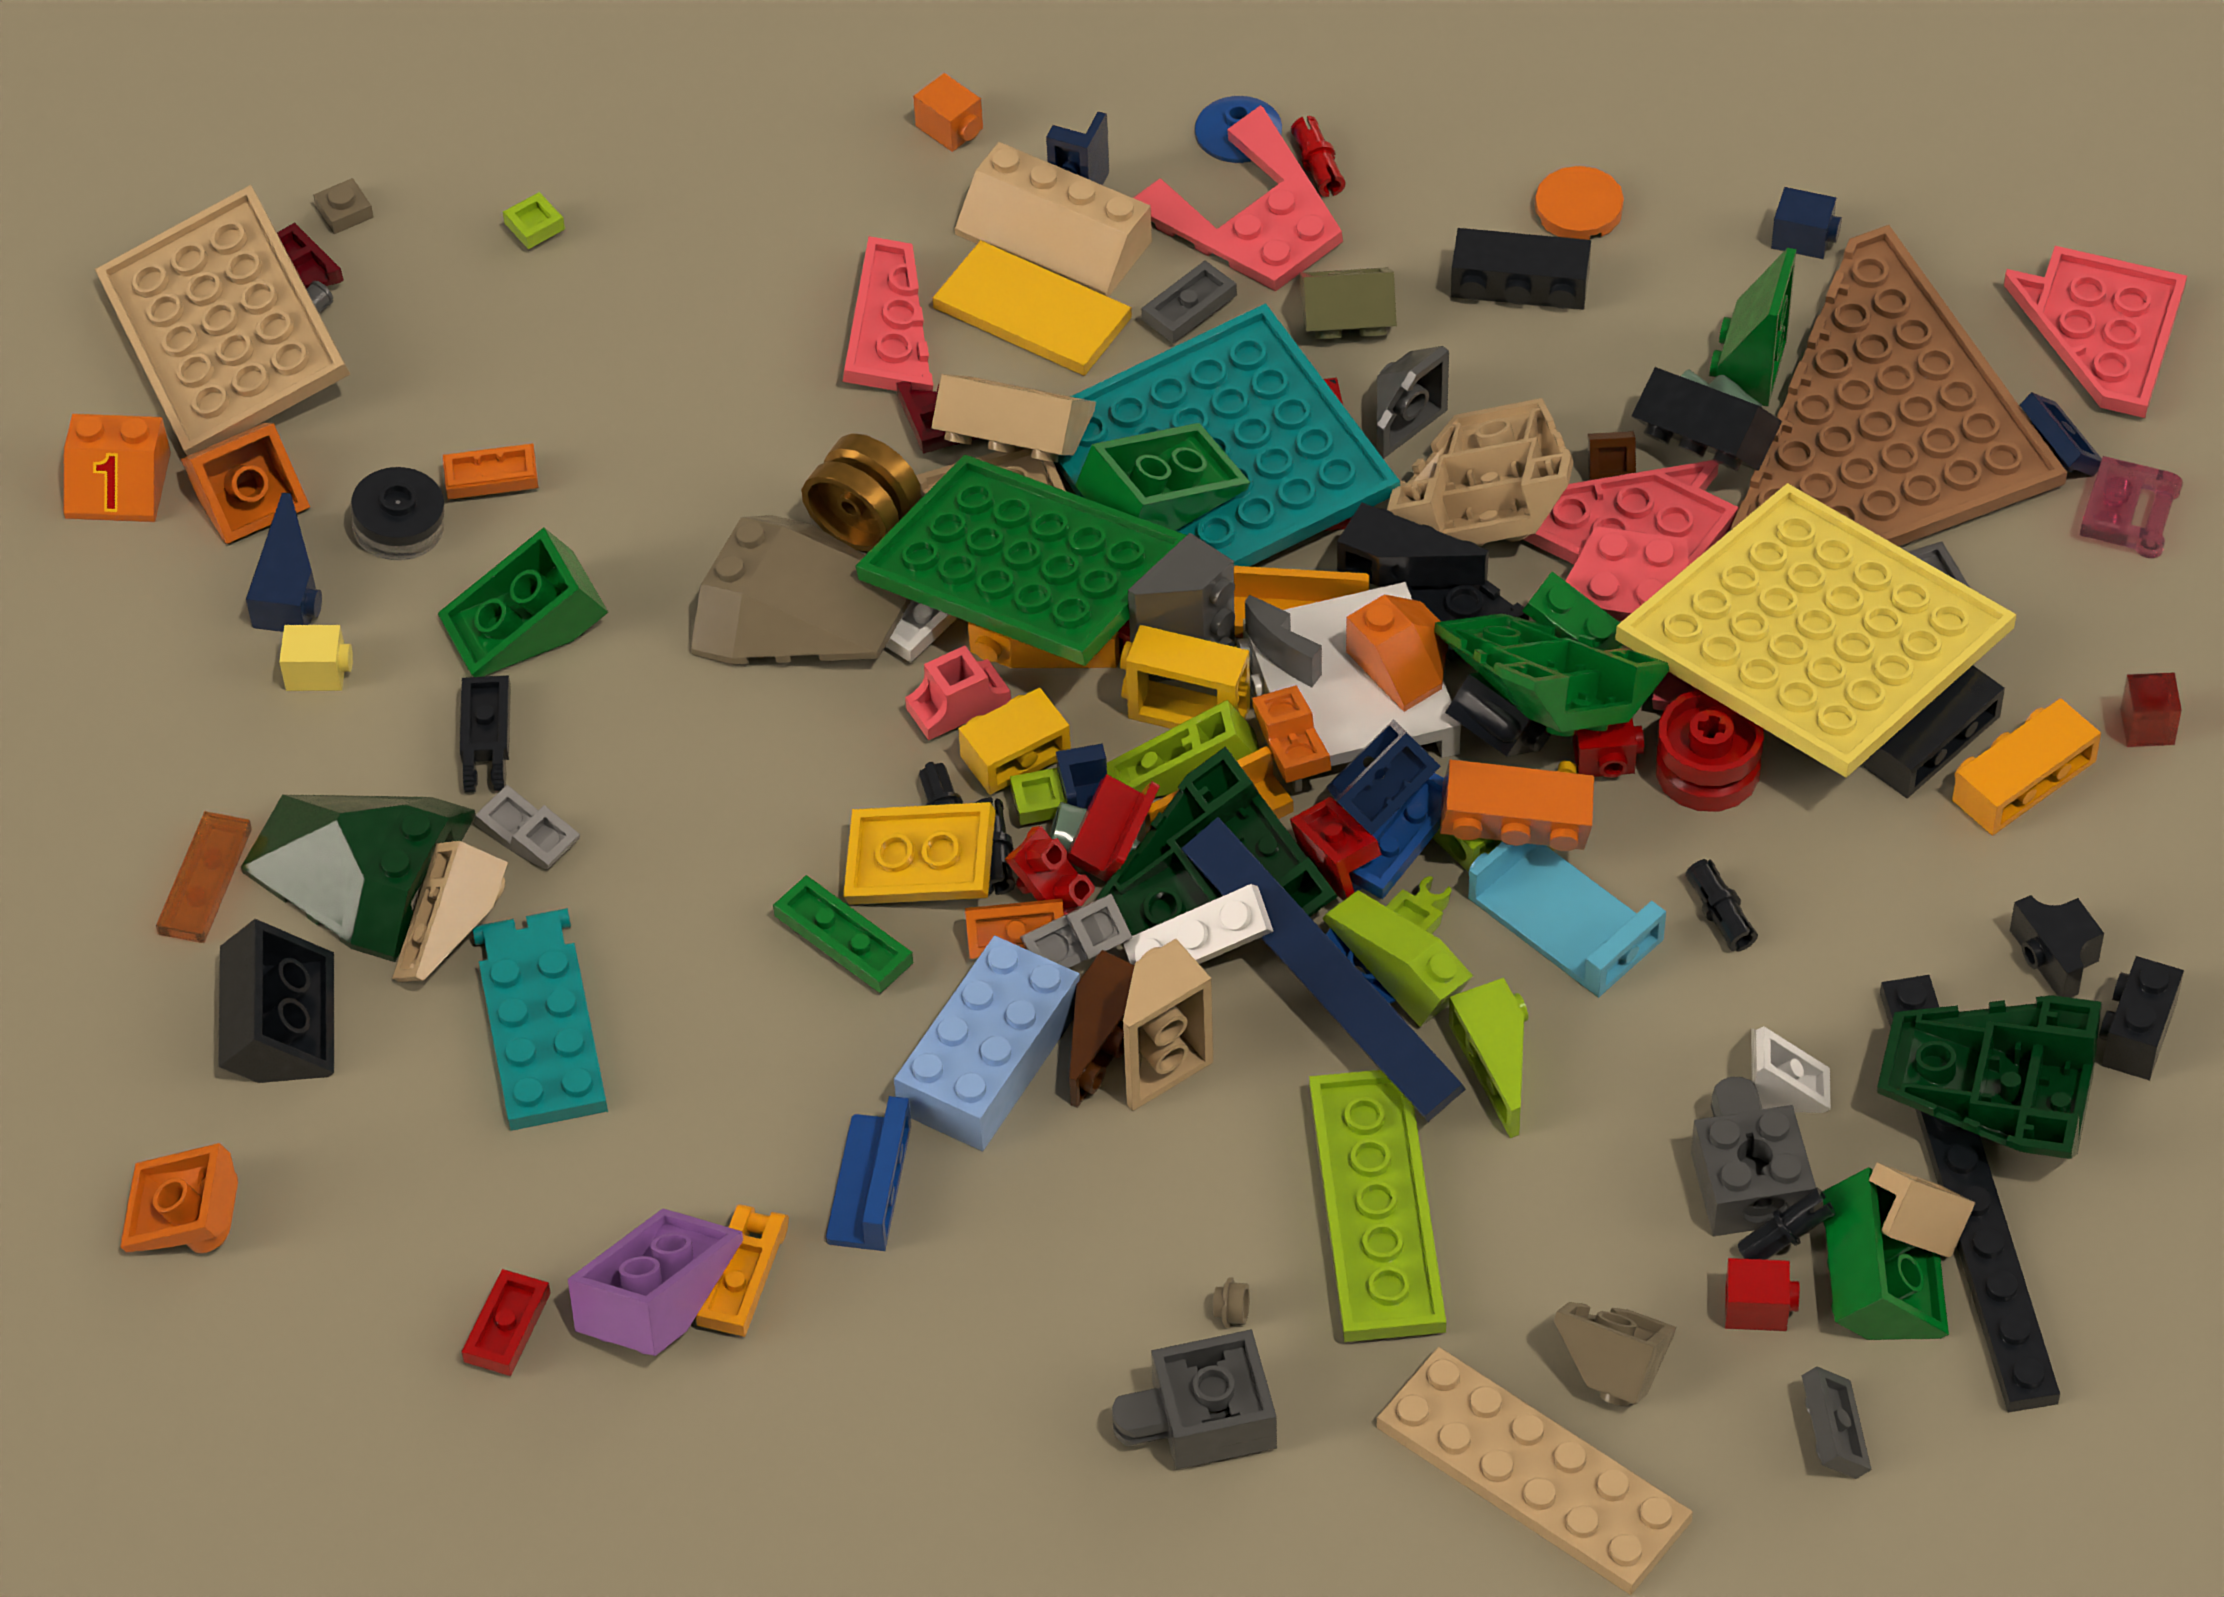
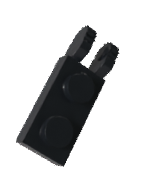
(485, 728)

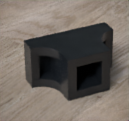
(2057, 941)

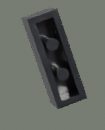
(1520, 268)
(1705, 420)
(1938, 732)

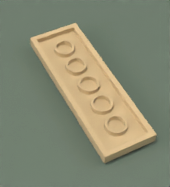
(1535, 1470)

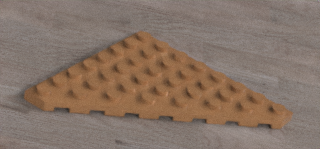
(1899, 409)

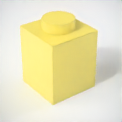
(314, 657)

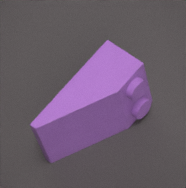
(652, 1281)

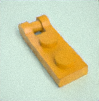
(742, 1282)

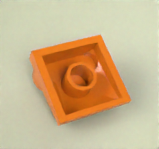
(181, 1201)

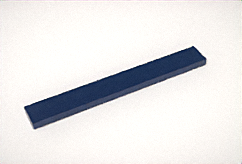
(1329, 974)

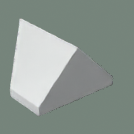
(1788, 1074)

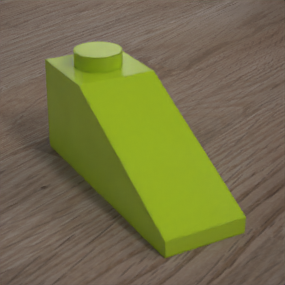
(1184, 748)
(1400, 955)
(1491, 1034)

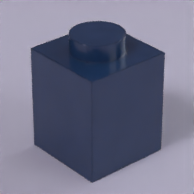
(1805, 223)

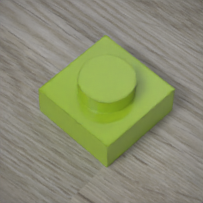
(533, 220)
(1037, 795)

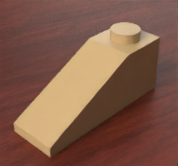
(452, 901)

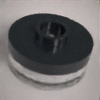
(397, 513)

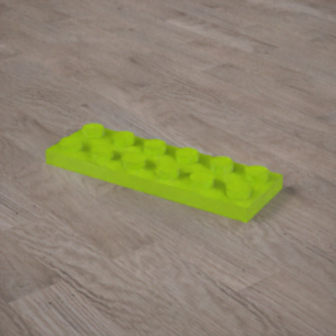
(1376, 1207)

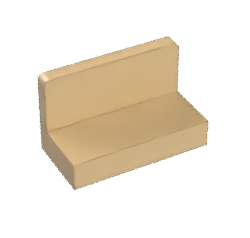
(1922, 1211)

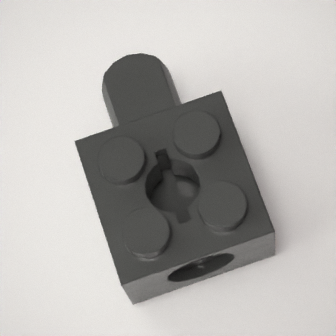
(1748, 1159)
(1190, 1384)

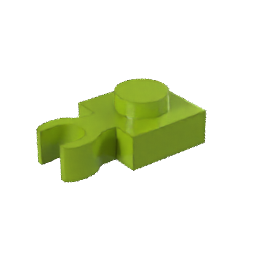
(1423, 908)

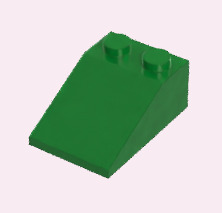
(1758, 331)
(1161, 475)
(523, 606)

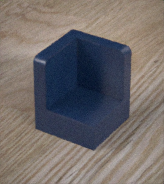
(1081, 773)

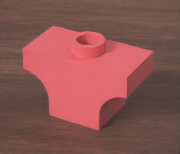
(955, 692)

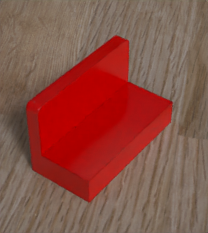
(1110, 827)
(1334, 843)

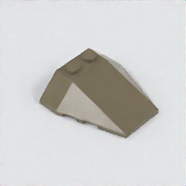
(790, 593)

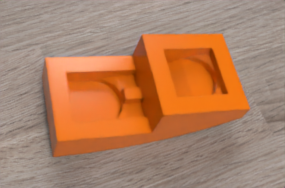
(1291, 734)

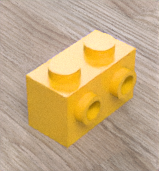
(1013, 739)

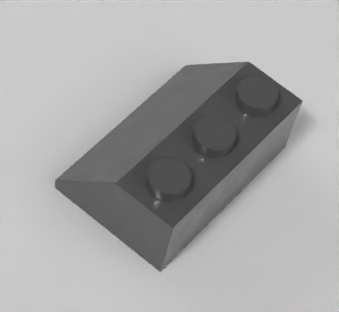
(1186, 595)

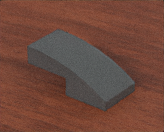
(1272, 634)

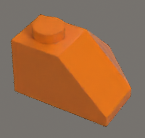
(1398, 648)

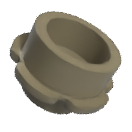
(1232, 1302)

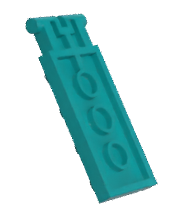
(540, 1021)

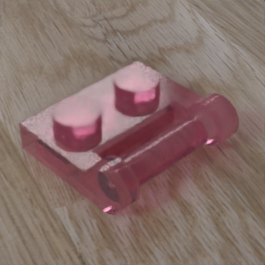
(2116, 500)

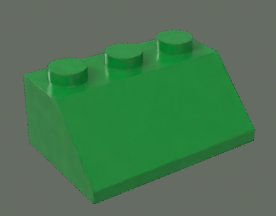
(1876, 1281)

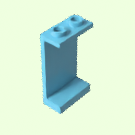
(1564, 913)

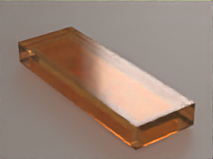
(204, 877)

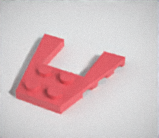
(1271, 236)
(1622, 572)

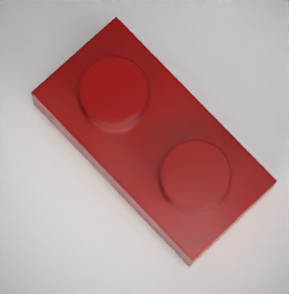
(506, 1322)

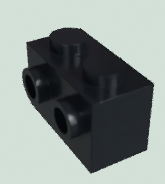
(2142, 1017)

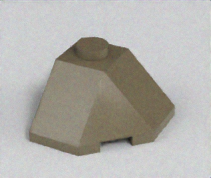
(1615, 1349)

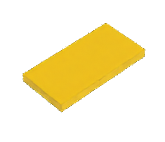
(1032, 307)

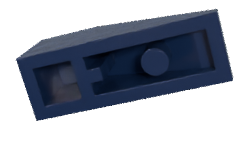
(283, 581)

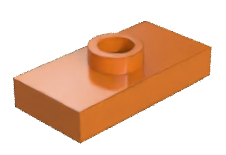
(490, 471)

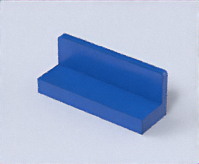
(1402, 839)
(870, 1178)

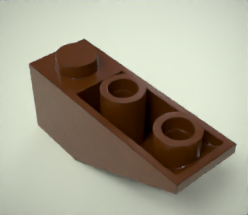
(1098, 1023)

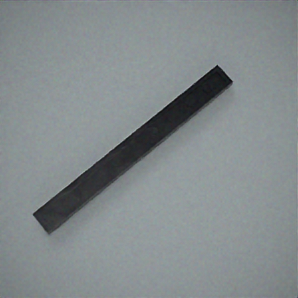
(1986, 1242)

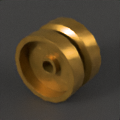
(860, 491)

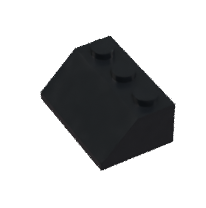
(275, 1006)

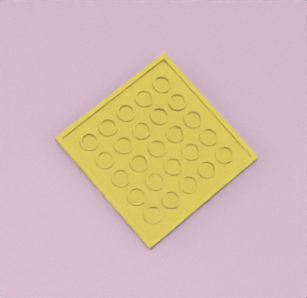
(1816, 629)

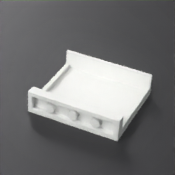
(1345, 699)

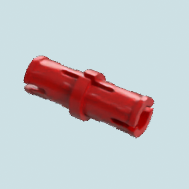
(1318, 156)

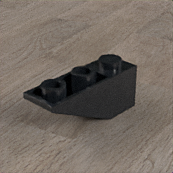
(1405, 551)

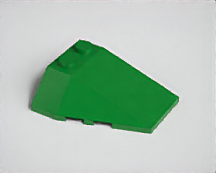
(1555, 678)

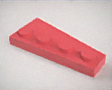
(888, 321)

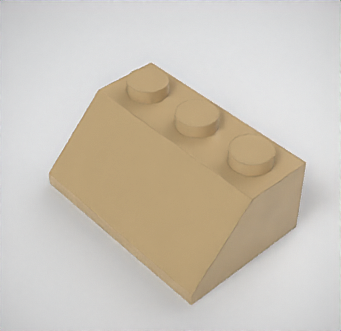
(1010, 416)
(1166, 1023)

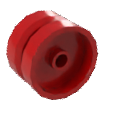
(1707, 753)

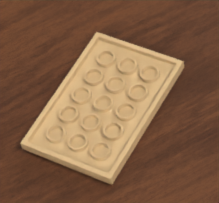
(221, 322)

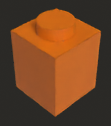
(948, 112)

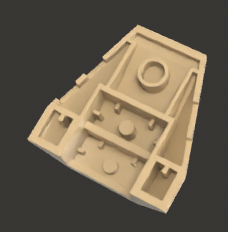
(1489, 475)

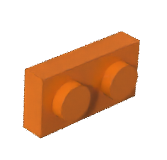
(1007, 922)

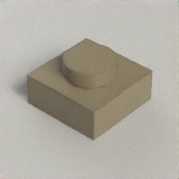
(343, 206)

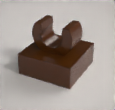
(1611, 454)

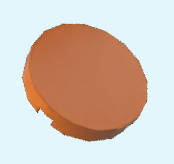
(1579, 202)

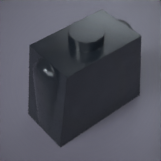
(1495, 718)

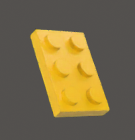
(919, 853)

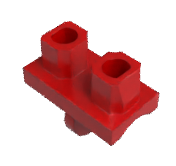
(1047, 873)

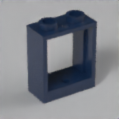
(1388, 782)

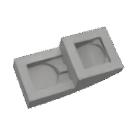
(525, 830)
(1079, 933)

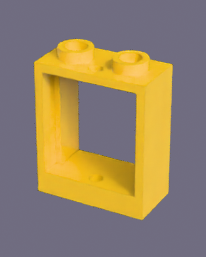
(1184, 660)

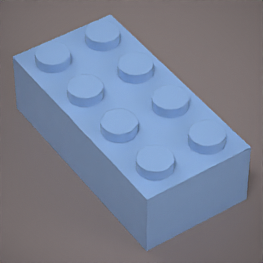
(988, 1042)

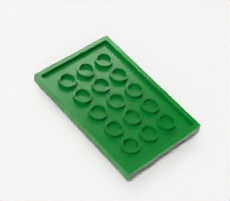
(1019, 558)

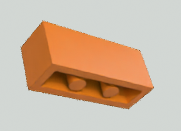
(1517, 805)

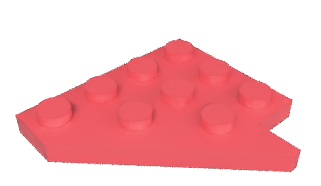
(2104, 322)
(1651, 501)

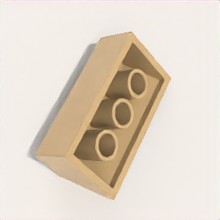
(1055, 219)

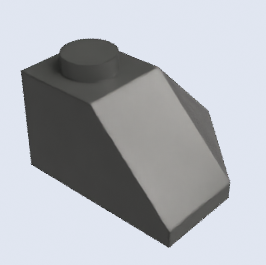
(1410, 396)

